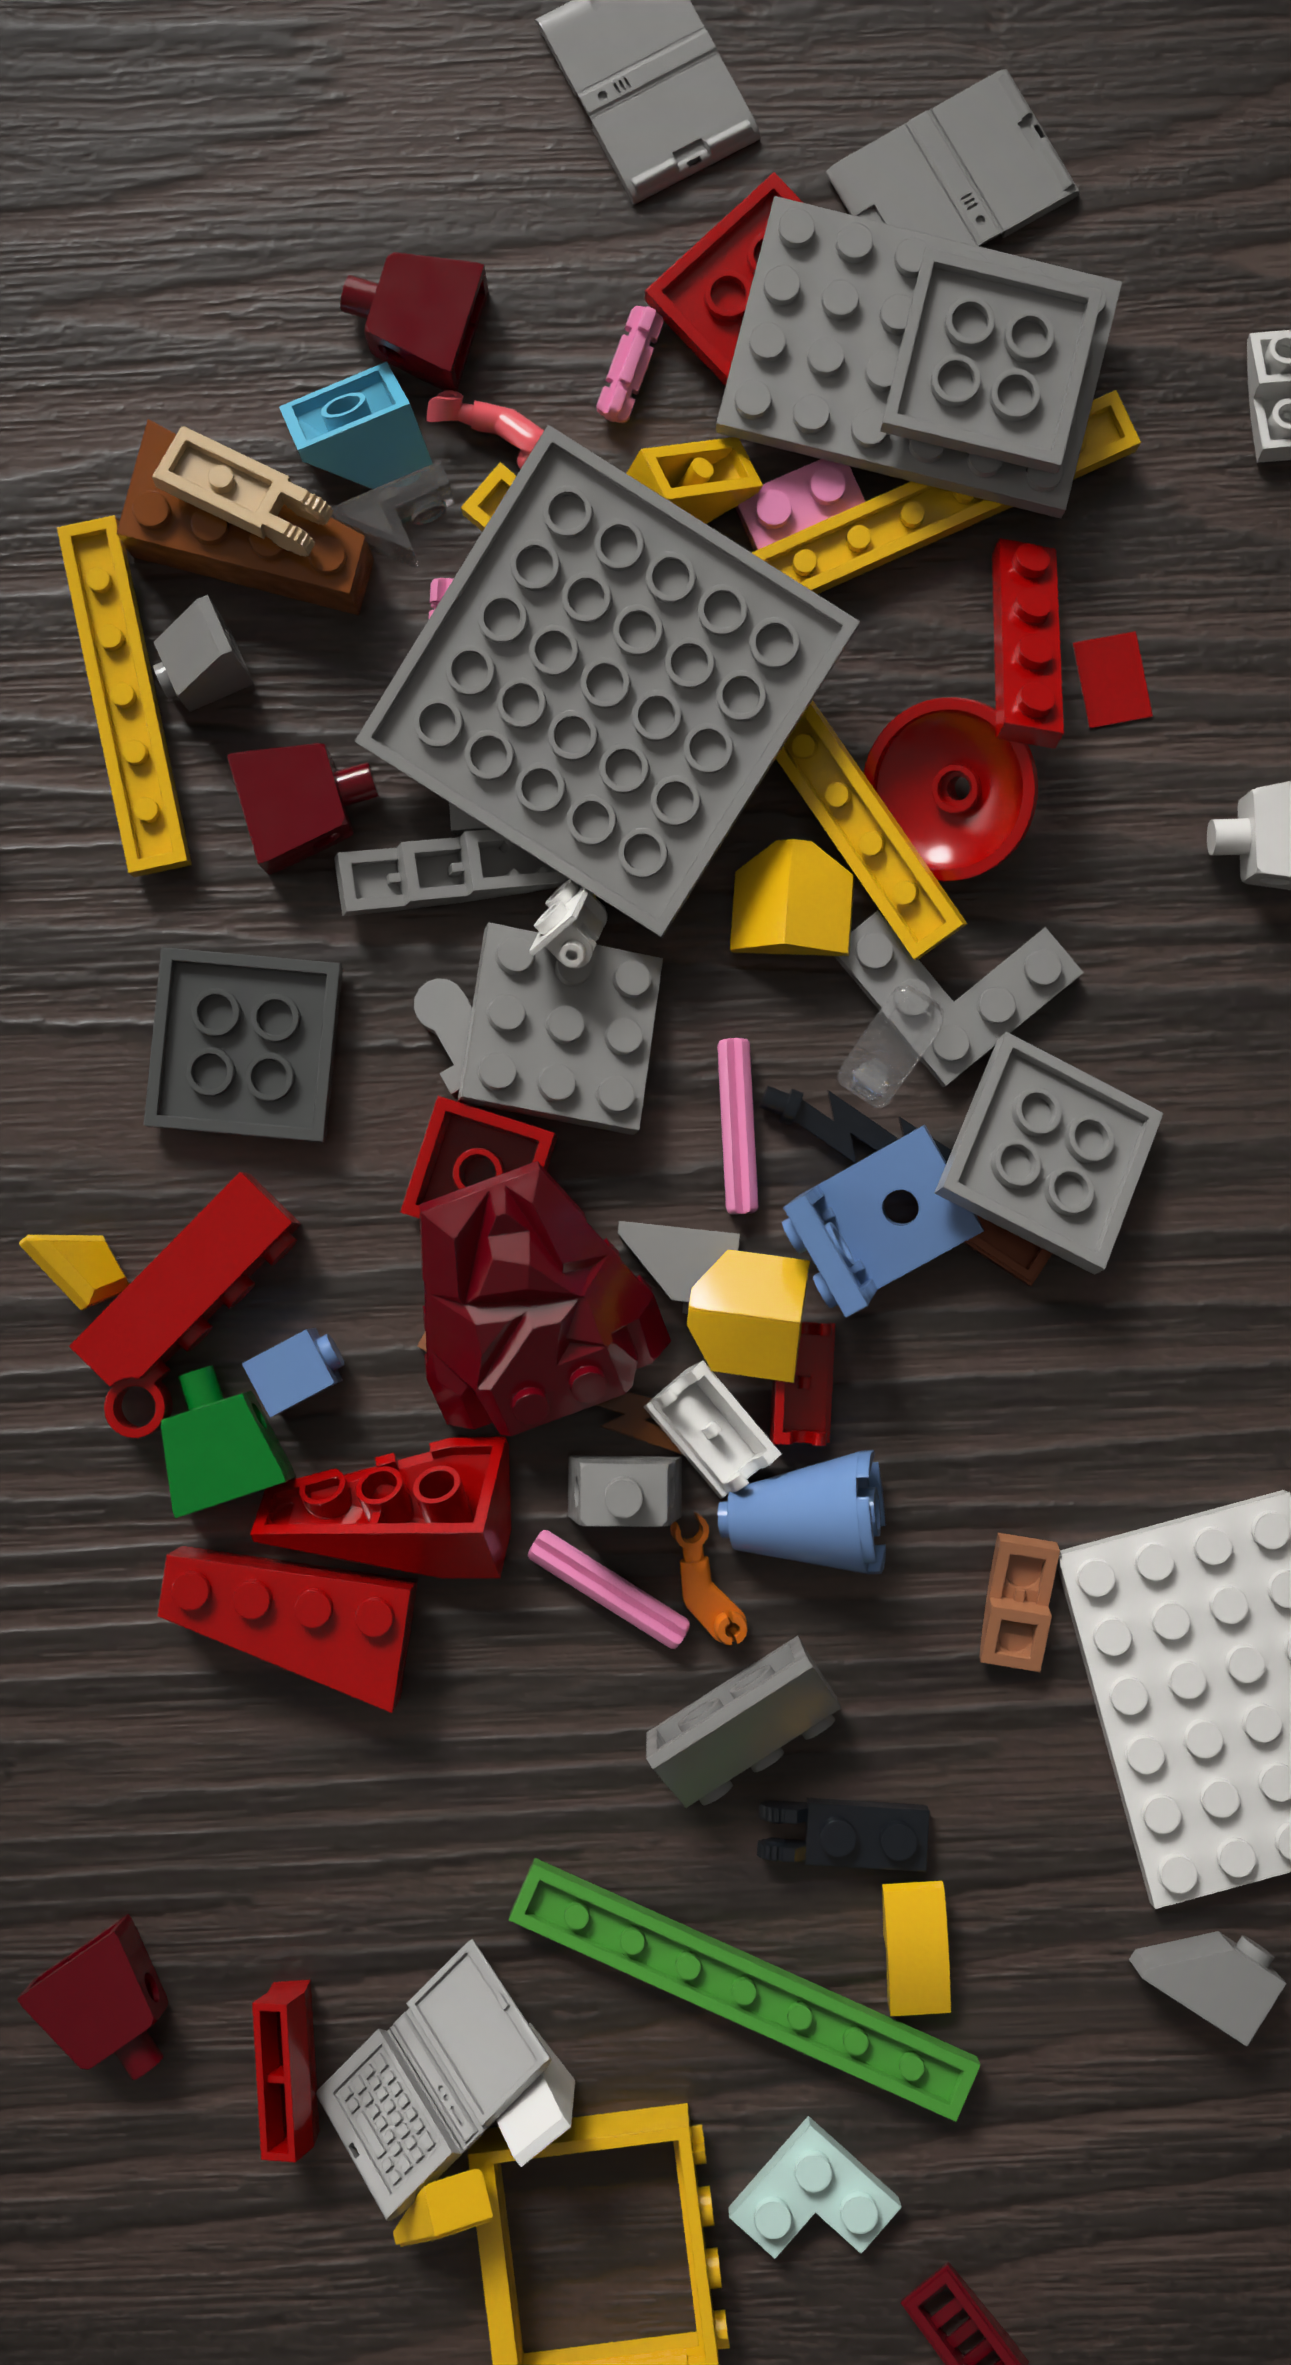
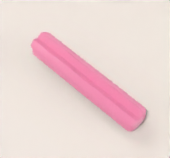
(737, 1126)
(609, 1589)

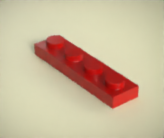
(1027, 644)

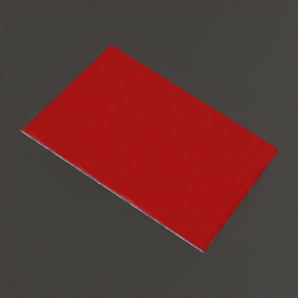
(1112, 679)

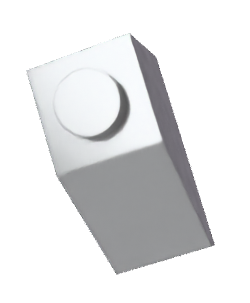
(200, 657)
(676, 1254)
(1215, 1979)

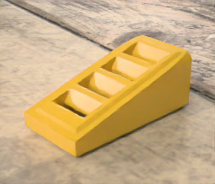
(445, 2209)

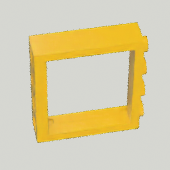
(596, 2134)

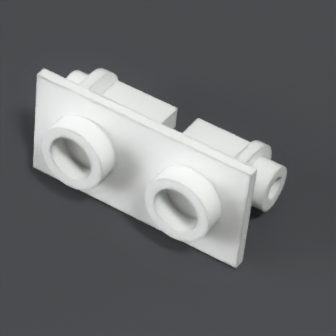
(570, 925)

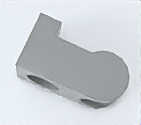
(447, 1013)

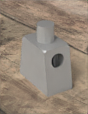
(624, 1490)

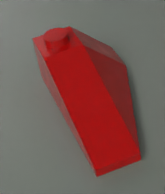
(416, 1514)

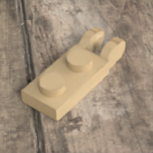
(238, 490)

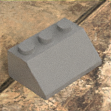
(741, 1724)

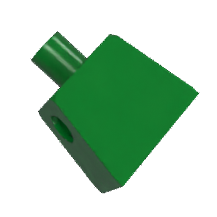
(219, 1446)

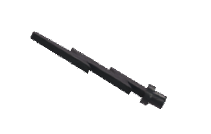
(837, 1131)

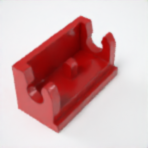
(804, 1407)

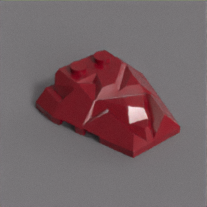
(527, 1306)

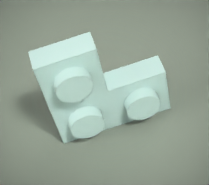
(812, 2177)

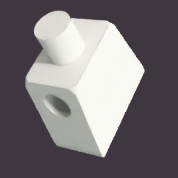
(1258, 836)

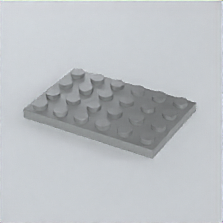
(827, 342)

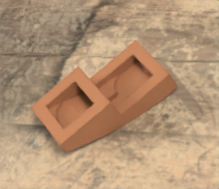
(1018, 1602)

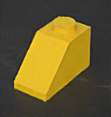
(699, 476)

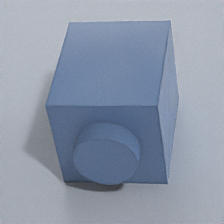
(295, 1370)

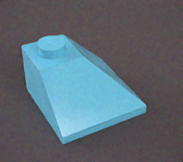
(359, 429)

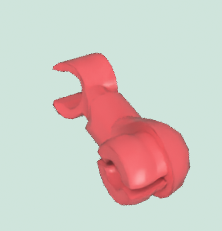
(487, 419)

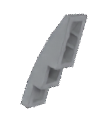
(439, 873)

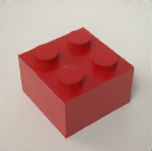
(468, 1147)

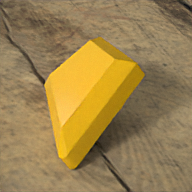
(78, 1265)

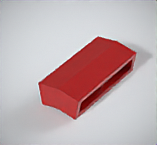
(286, 2071)

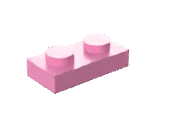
(798, 501)

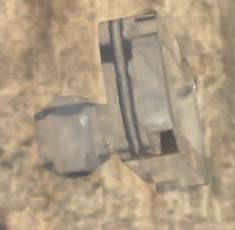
(891, 1045)

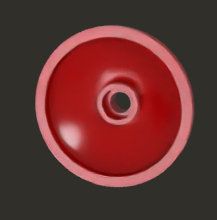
(916, 775)

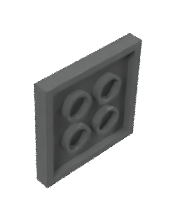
(243, 1045)

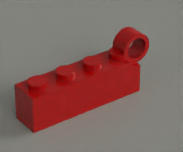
(180, 1292)

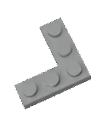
(981, 1014)

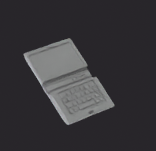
(649, 88)
(959, 168)
(432, 2080)

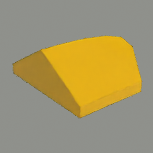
(792, 902)
(750, 1314)

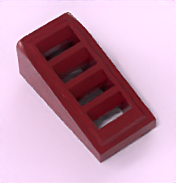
(980, 2318)

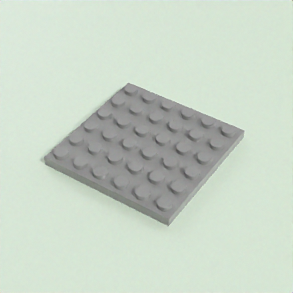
(606, 681)

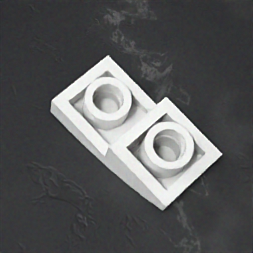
(1270, 394)

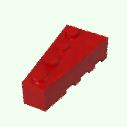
(303, 1617)

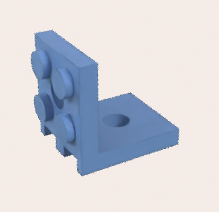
(853, 1237)

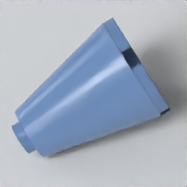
(812, 1515)

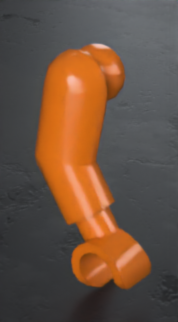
(701, 1596)

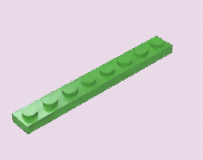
(745, 1989)

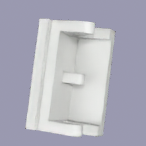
(712, 1429)

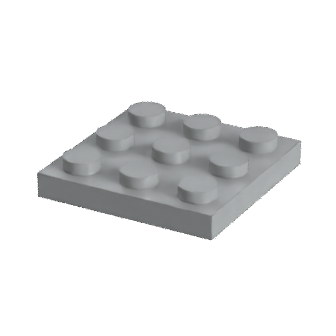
(991, 360)
(558, 1035)
(1049, 1153)

